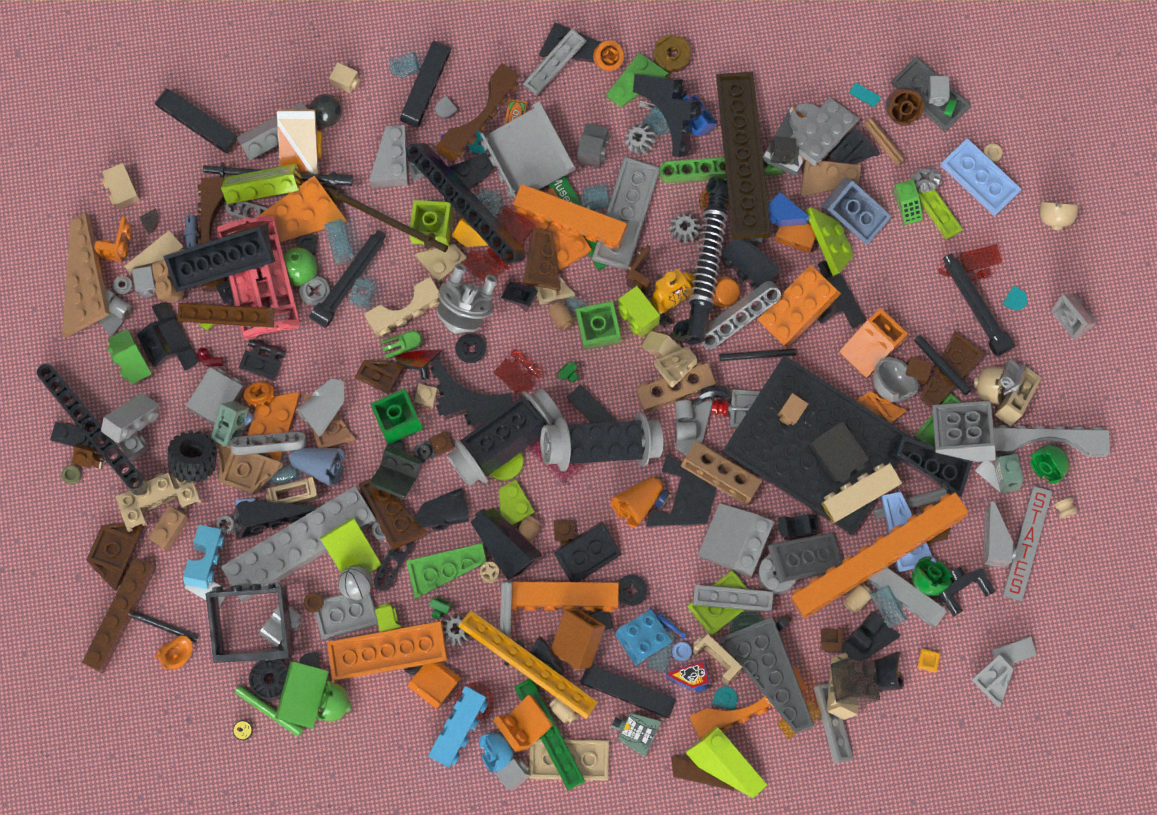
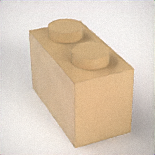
(120, 185)

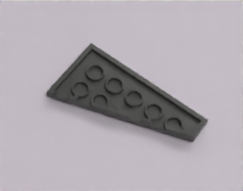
(766, 662)

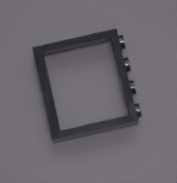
(218, 652)

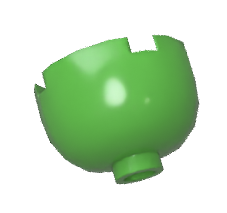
(300, 266)
(333, 703)

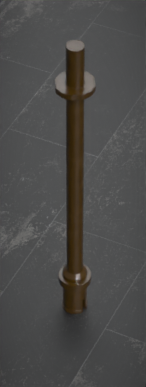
(338, 195)

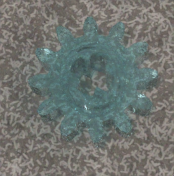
(491, 200)

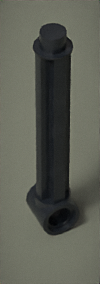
(324, 312)
(999, 341)

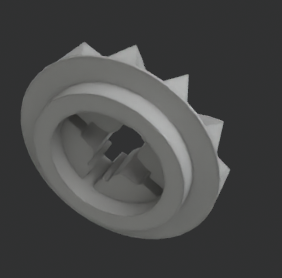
(926, 185)
(305, 291)

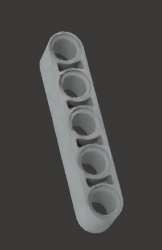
(749, 313)
(910, 597)

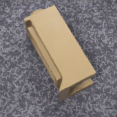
(298, 499)

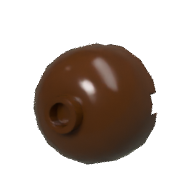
(904, 106)

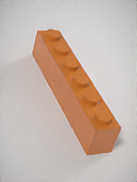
(570, 216)
(565, 596)

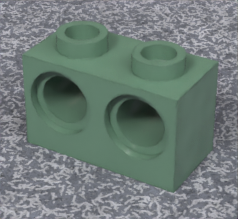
(229, 422)

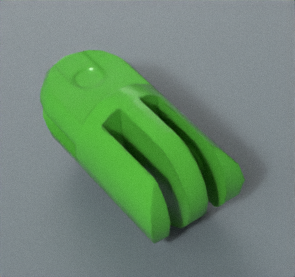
(407, 341)

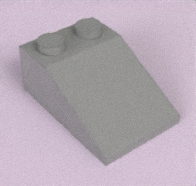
(1073, 316)
(997, 541)

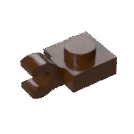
(85, 457)
(563, 531)

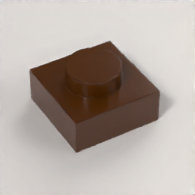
(441, 443)

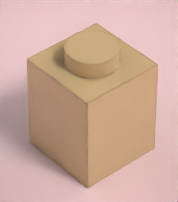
(344, 78)

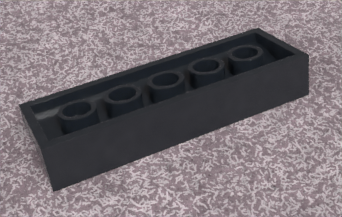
(220, 257)

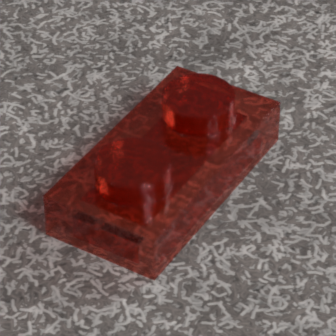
(980, 258)

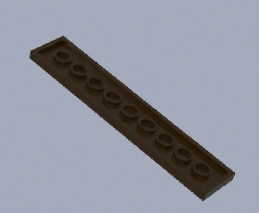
(743, 156)

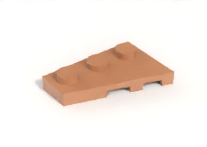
(335, 434)

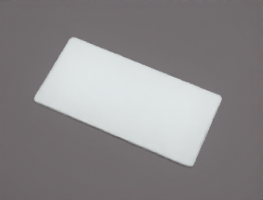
(988, 472)

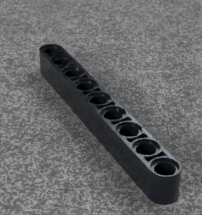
(445, 181)
(95, 436)

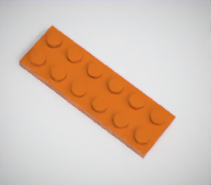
(387, 651)

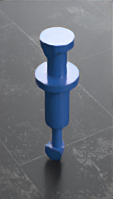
(668, 624)

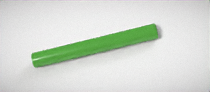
(267, 709)

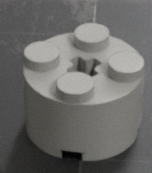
(770, 581)

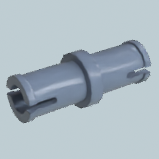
(191, 233)

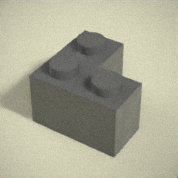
(592, 145)

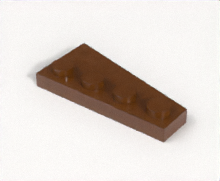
(962, 358)
(391, 516)

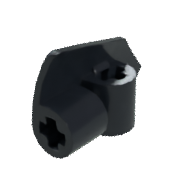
(443, 511)
(869, 638)
(888, 674)

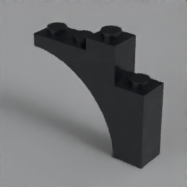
(678, 112)
(460, 400)

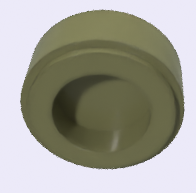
(71, 475)

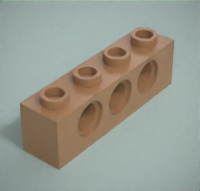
(650, 403)
(724, 482)

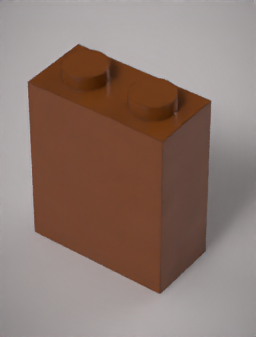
(577, 638)

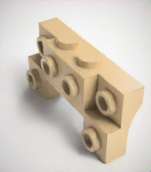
(159, 491)

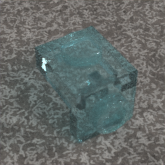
(404, 65)

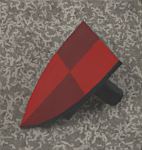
(418, 360)

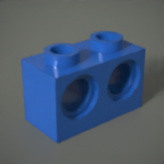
(705, 122)

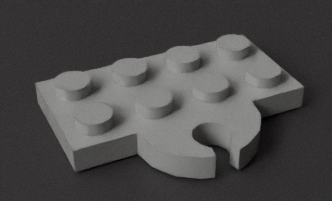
(820, 128)

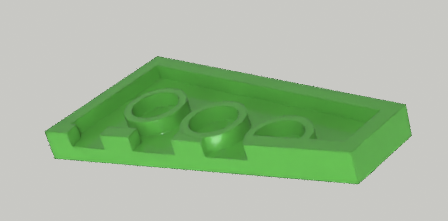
(437, 569)

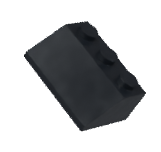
(749, 263)

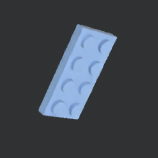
(980, 177)

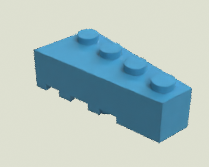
(458, 726)

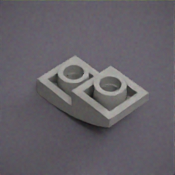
(1017, 650)

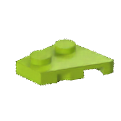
(514, 504)

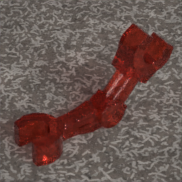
(982, 274)

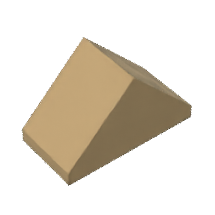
(660, 344)

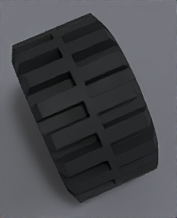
(192, 445)

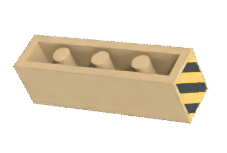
(860, 493)

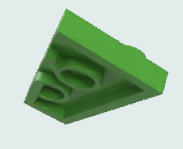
(622, 90)

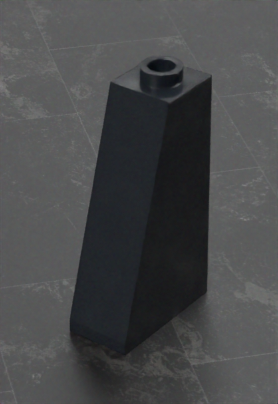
(506, 545)

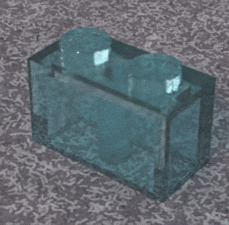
(339, 242)

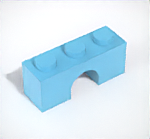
(200, 572)

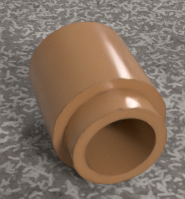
(561, 316)
(529, 528)

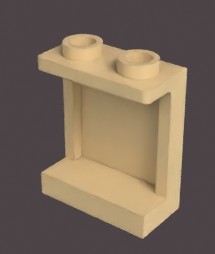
(713, 648)

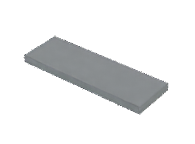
(630, 206)

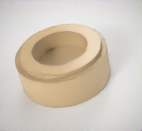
(993, 152)

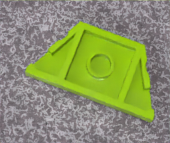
(831, 240)

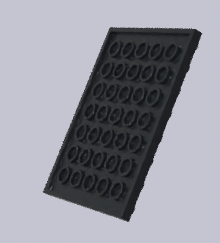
(783, 452)

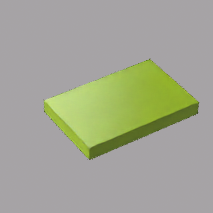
(350, 547)
(715, 618)

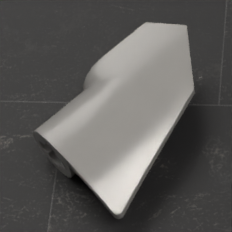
(118, 312)
(323, 405)
(690, 423)

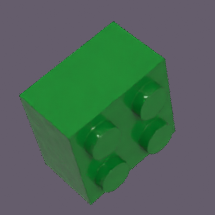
(396, 416)

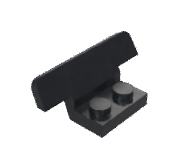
(844, 303)
(166, 339)

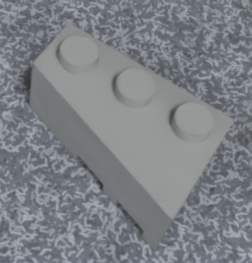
(391, 160)

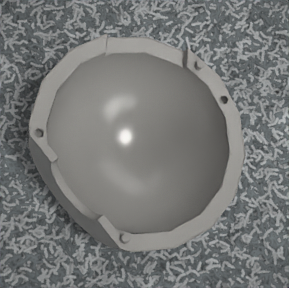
(892, 382)

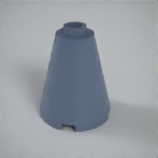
(320, 463)

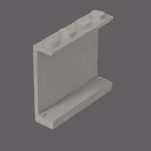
(528, 151)

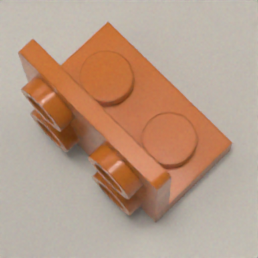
(119, 250)
(523, 724)

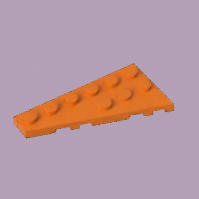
(303, 211)

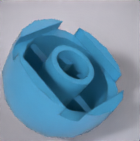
(497, 751)

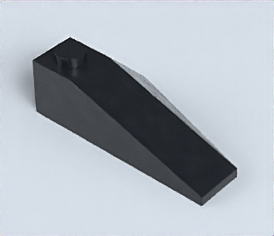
(258, 515)

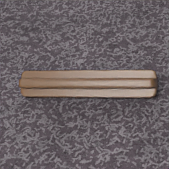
(884, 141)

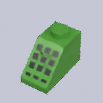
(908, 202)

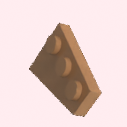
(826, 176)

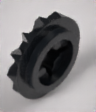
(470, 339)
(639, 585)

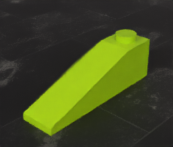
(721, 759)

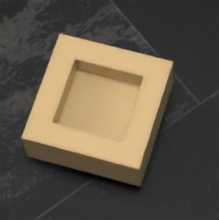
(425, 395)

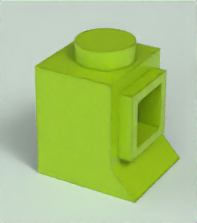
(387, 618)

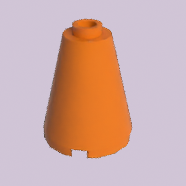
(637, 500)

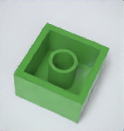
(598, 325)

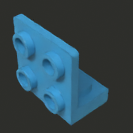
(642, 637)

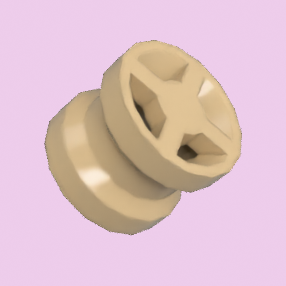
(1066, 508)
(488, 568)

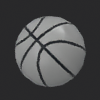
(355, 582)

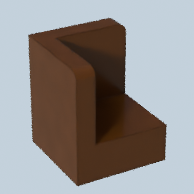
(918, 369)
(831, 640)

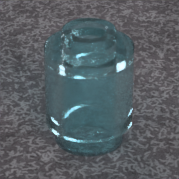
(284, 475)

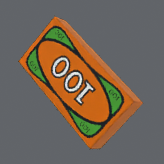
(515, 109)

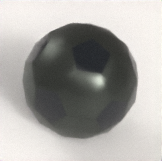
(327, 109)

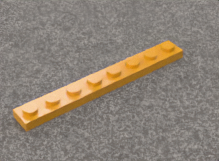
(528, 664)

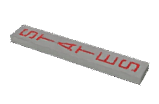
(1027, 543)

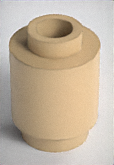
(857, 598)
(563, 711)

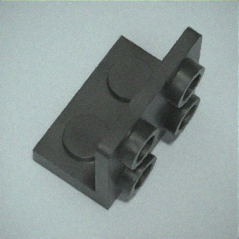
(396, 473)

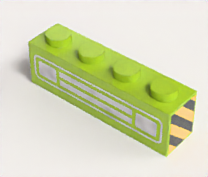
(261, 183)

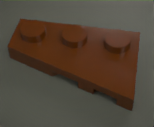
(541, 261)
(686, 769)

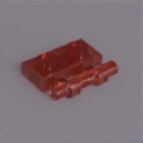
(516, 378)

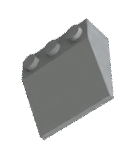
(965, 430)
(735, 539)

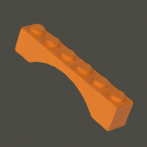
(708, 718)

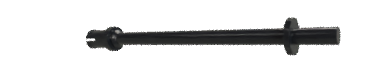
(333, 178)

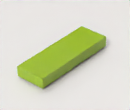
(940, 214)

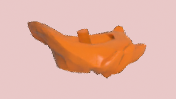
(175, 653)

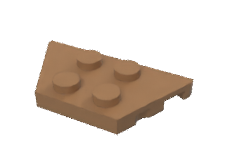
(245, 471)

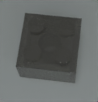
(855, 681)

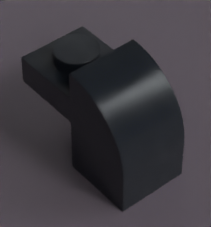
(798, 527)

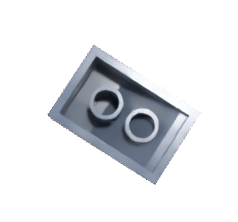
(856, 210)

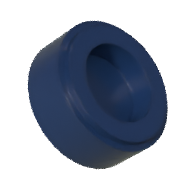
(662, 499)

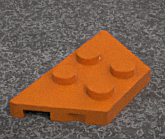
(881, 406)
(275, 418)

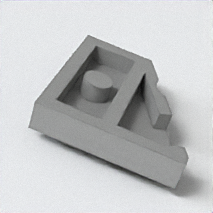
(995, 679)

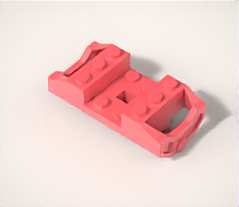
(267, 293)

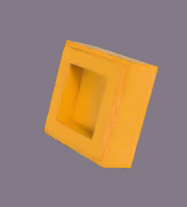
(928, 660)

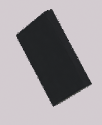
(587, 552)

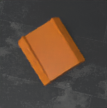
(434, 683)

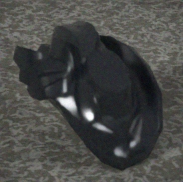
(713, 392)

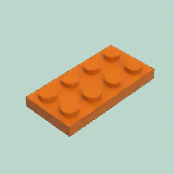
(567, 246)

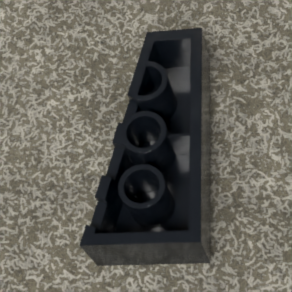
(941, 469)

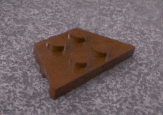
(113, 551)

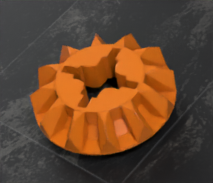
(255, 389)

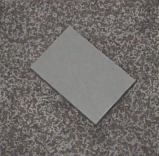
(345, 616)

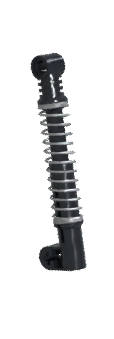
(694, 329)

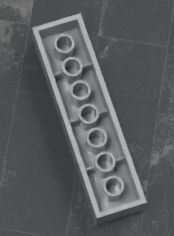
(297, 543)

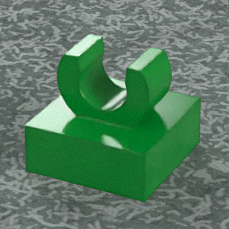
(566, 372)
(440, 606)

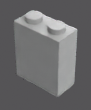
(213, 392)

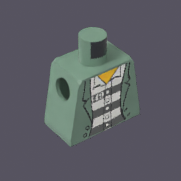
(1008, 472)
(637, 732)

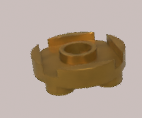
(672, 43)

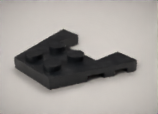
(692, 499)

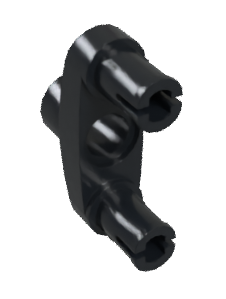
(961, 580)

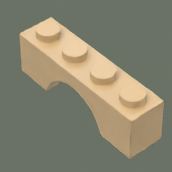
(384, 320)

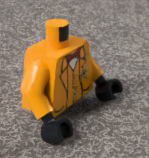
(671, 291)

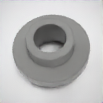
(124, 290)

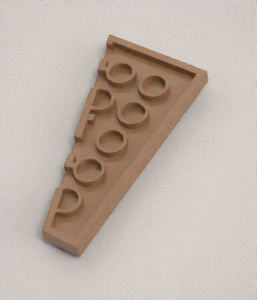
(85, 287)

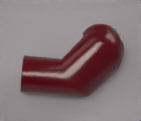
(207, 360)

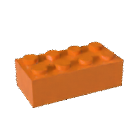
(799, 306)

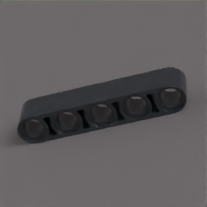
(425, 84)
(196, 120)
(628, 691)

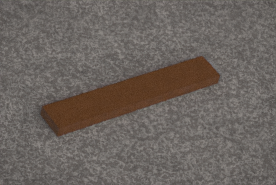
(226, 315)

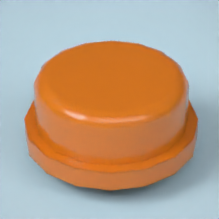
(608, 55)
(726, 292)

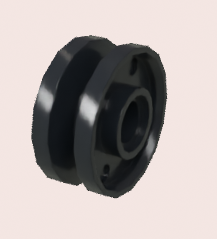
(261, 671)

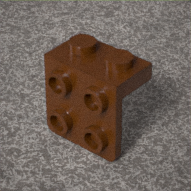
(633, 276)

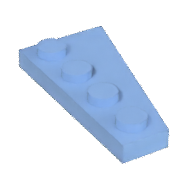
(896, 514)

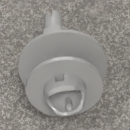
(464, 303)

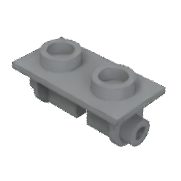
(1012, 376)

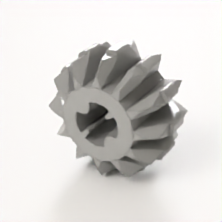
(646, 140)
(677, 230)
(452, 636)

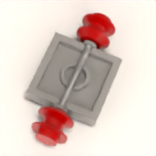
(740, 404)

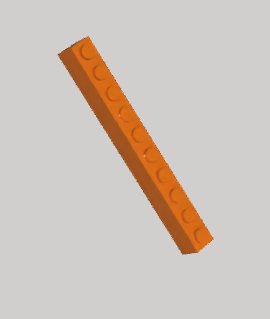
(879, 555)

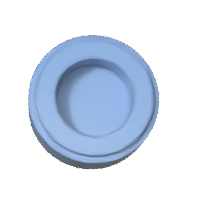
(682, 651)

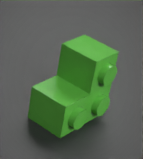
(126, 353)

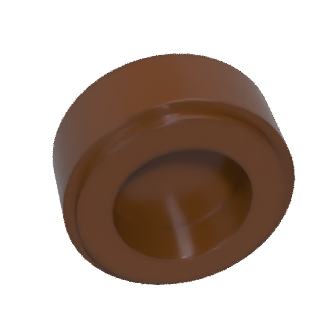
(313, 602)

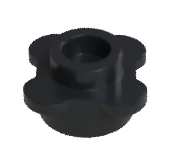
(418, 449)

